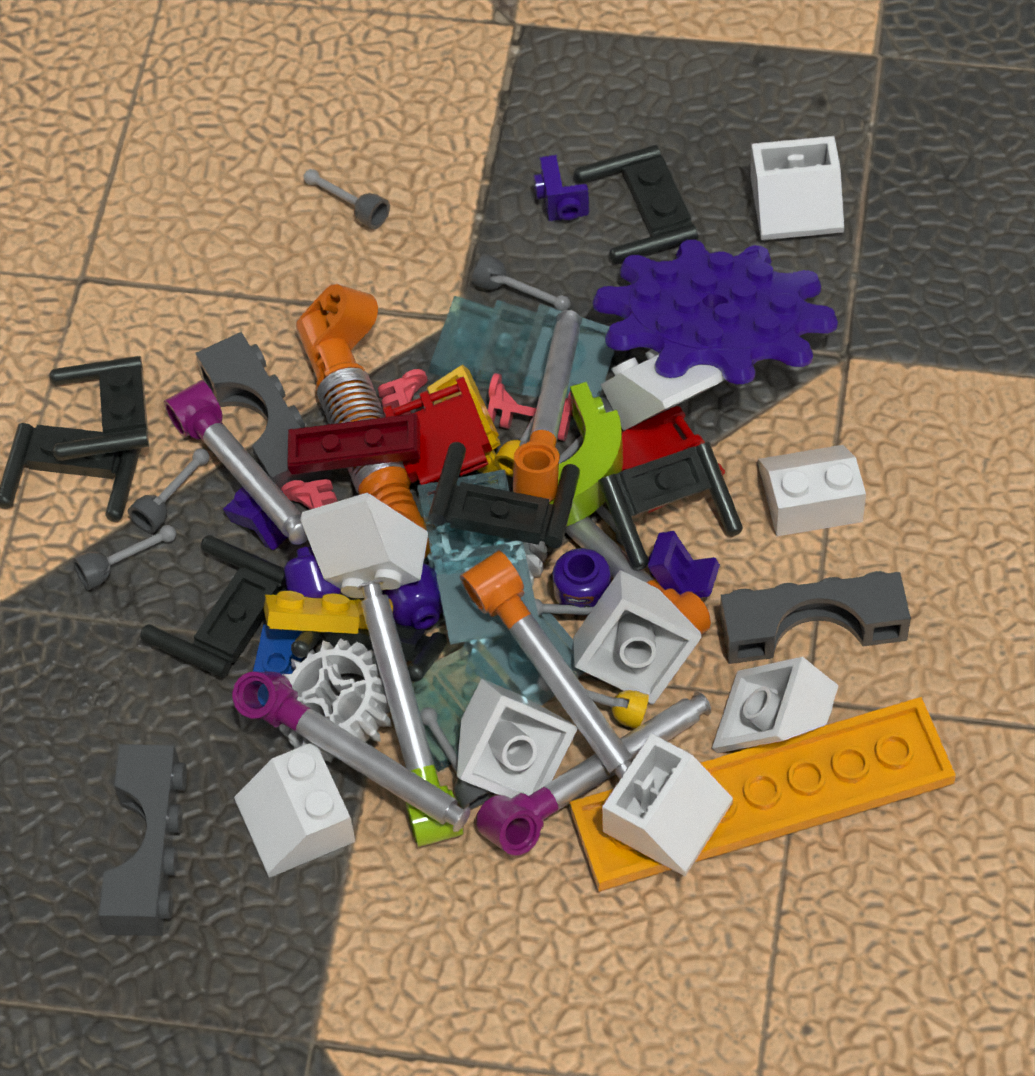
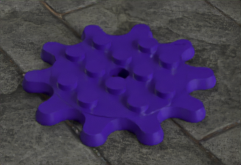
(715, 311)

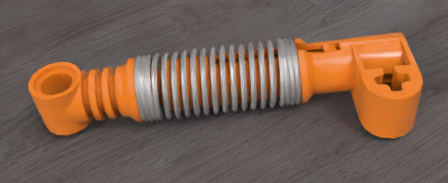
(347, 388)

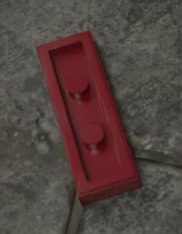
(354, 444)

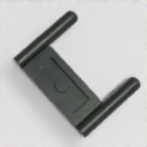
(654, 196)
(121, 406)
(35, 449)
(663, 483)
(501, 511)
(232, 617)
(415, 644)

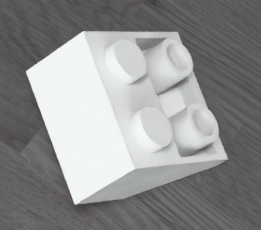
(797, 187)
(666, 805)

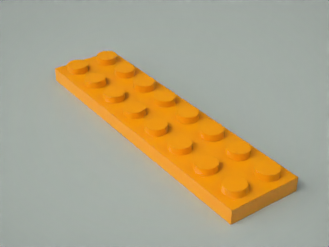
(793, 786)

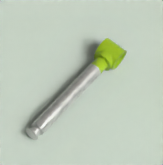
(403, 708)

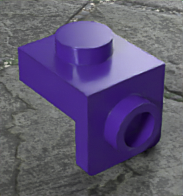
(560, 201)
(247, 513)
(677, 570)

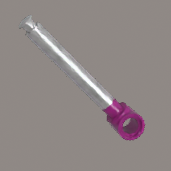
(199, 415)
(287, 710)
(528, 812)

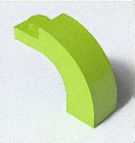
(599, 454)

